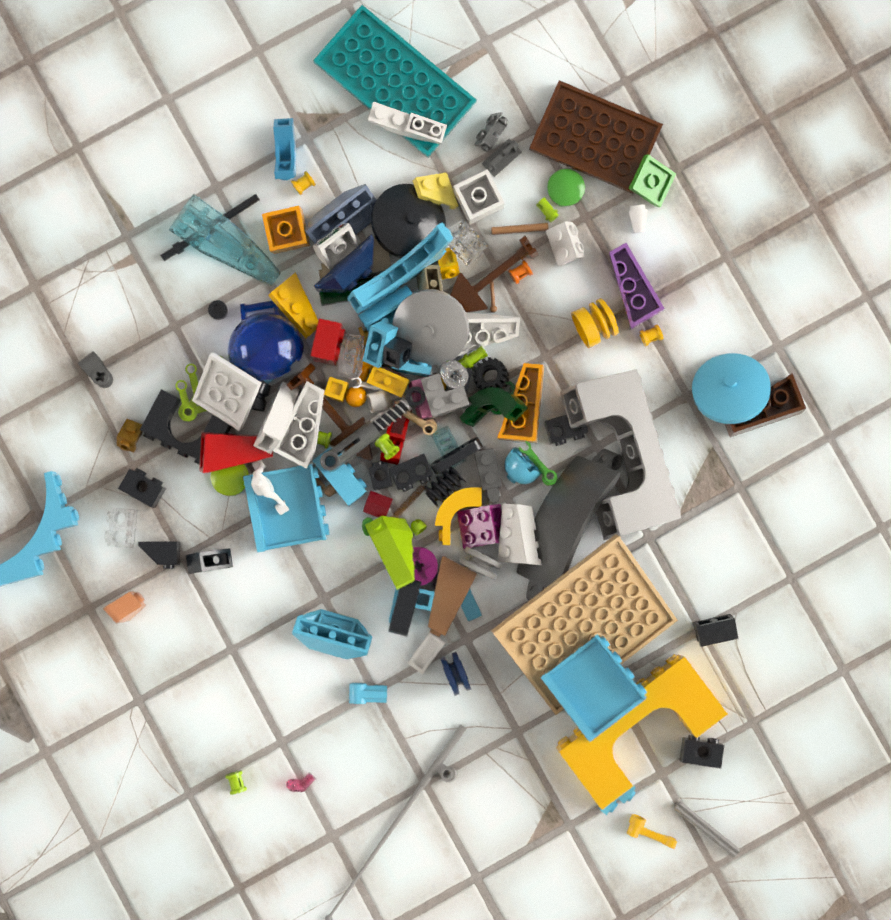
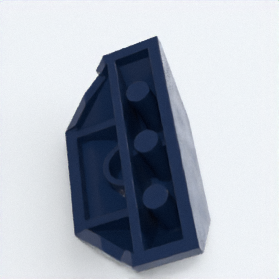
(349, 270)

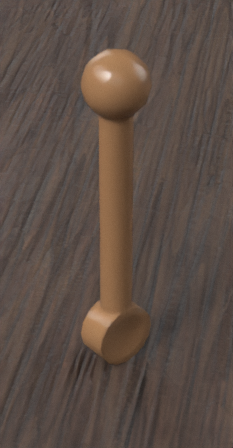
(493, 308)

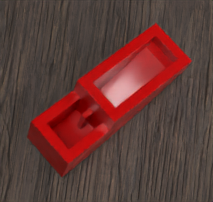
(397, 434)

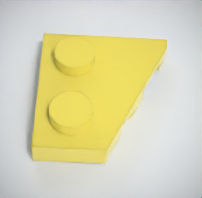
(436, 189)

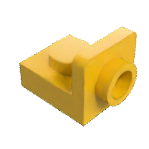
(449, 265)

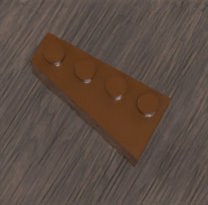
(783, 403)

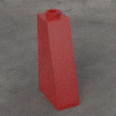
(228, 450)

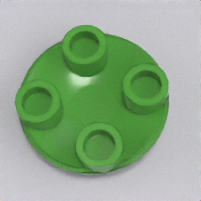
(566, 187)

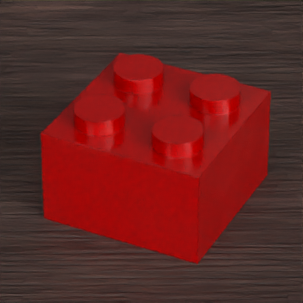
(327, 342)

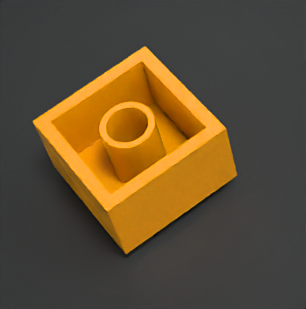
(285, 229)

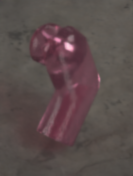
(298, 785)

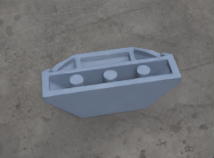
(349, 207)

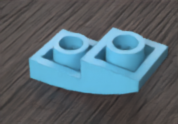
(627, 796)

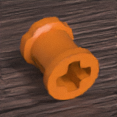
(520, 272)

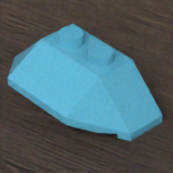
(332, 634)

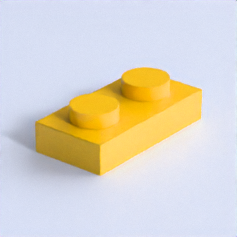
(388, 381)

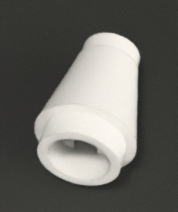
(638, 218)

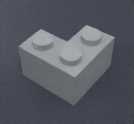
(441, 401)

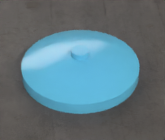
(731, 388)

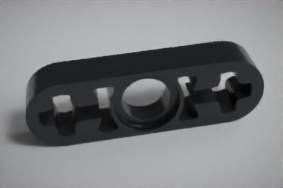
(456, 455)

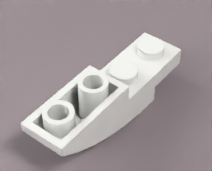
(406, 124)

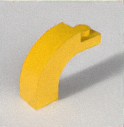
(458, 500)

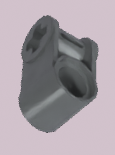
(94, 368)

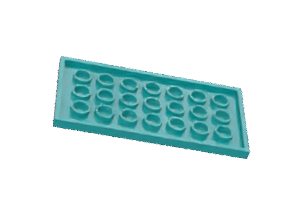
(387, 70)

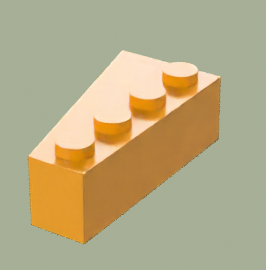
(530, 392)

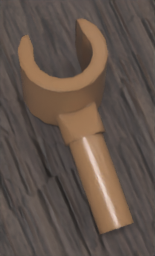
(328, 490)

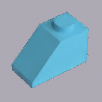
(378, 337)

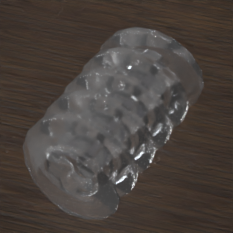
(459, 379)

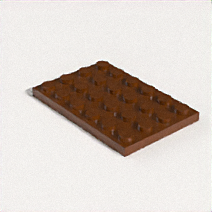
(594, 136)

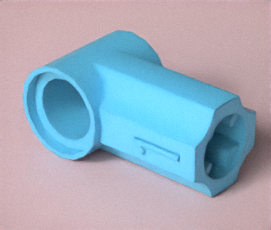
(361, 693)

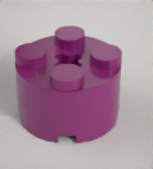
(430, 565)

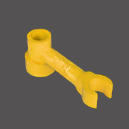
(637, 827)

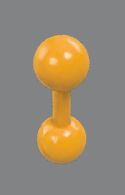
(357, 396)

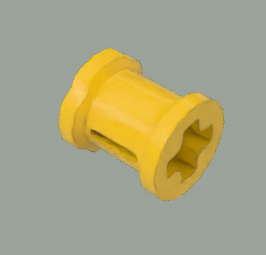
(303, 183)
(651, 335)

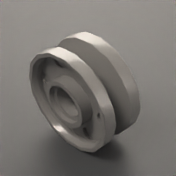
(480, 563)

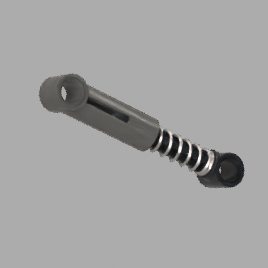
(371, 431)

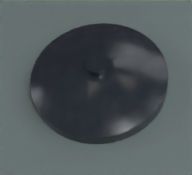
(403, 219)

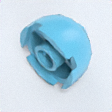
(520, 468)

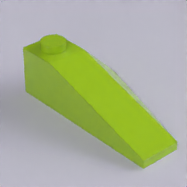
(394, 544)

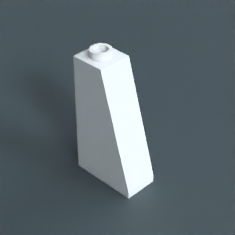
(276, 418)

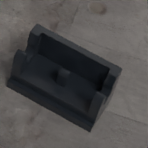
(716, 630)

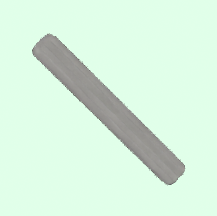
(707, 829)

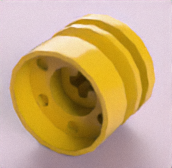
(597, 322)

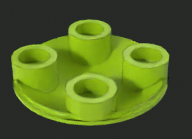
(229, 480)

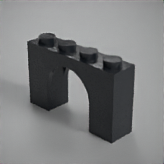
(158, 426)

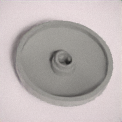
(433, 325)

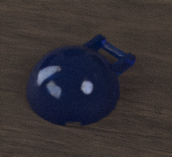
(264, 342)

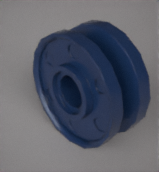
(455, 673)

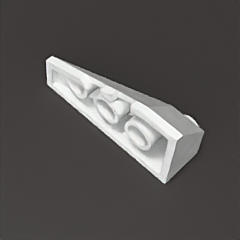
(488, 329)
(302, 428)

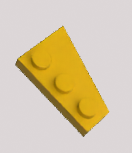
(295, 305)

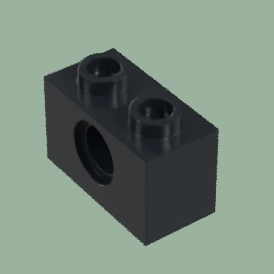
(131, 484)
(712, 757)

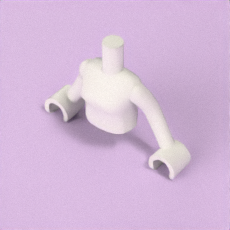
(378, 400)
(263, 486)

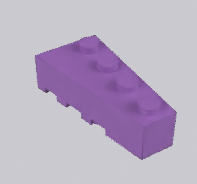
(635, 289)

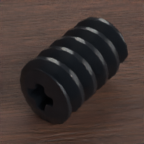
(444, 485)

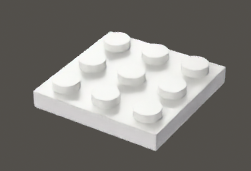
(226, 391)

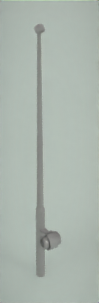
(437, 766)

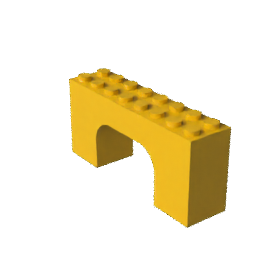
(669, 686)

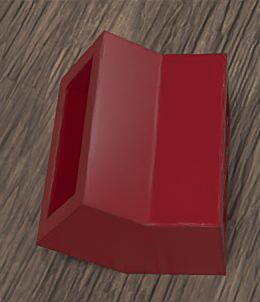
(377, 504)

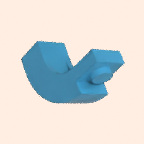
(285, 149)

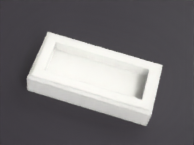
(426, 652)

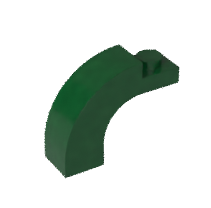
(491, 399)

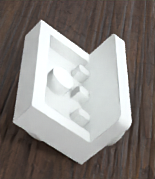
(565, 243)

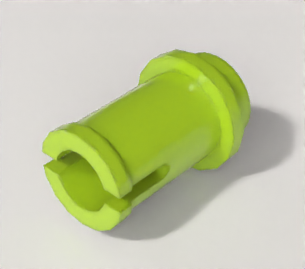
(547, 210)

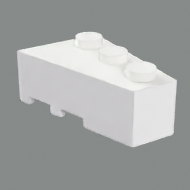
(517, 535)

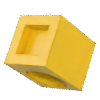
(336, 389)

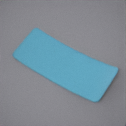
(470, 607)

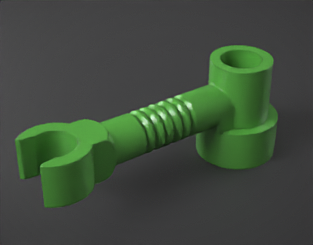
(541, 467)

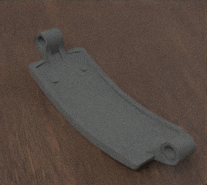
(567, 514)

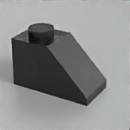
(163, 553)
(209, 561)

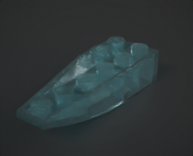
(222, 240)

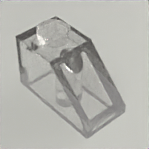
(351, 356)

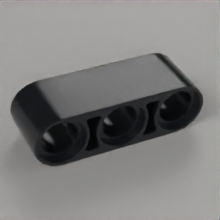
(404, 608)

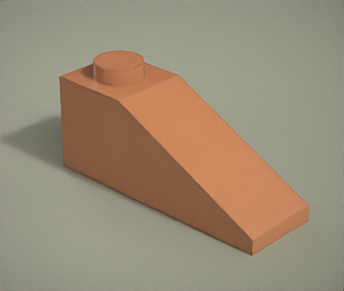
(125, 607)

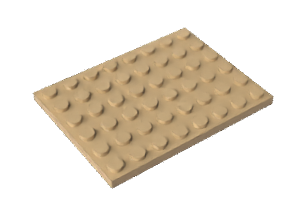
(597, 596)

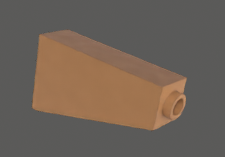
(449, 594)

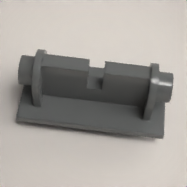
(494, 124)
(502, 157)

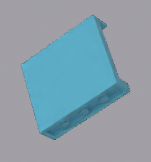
(305, 516)
(594, 687)

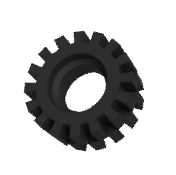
(490, 364)

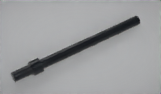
(178, 247)

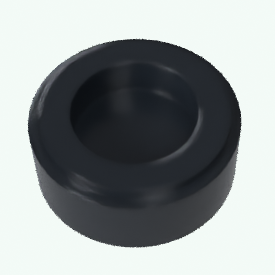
(218, 310)

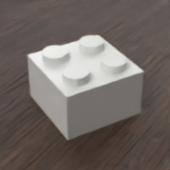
(478, 197)

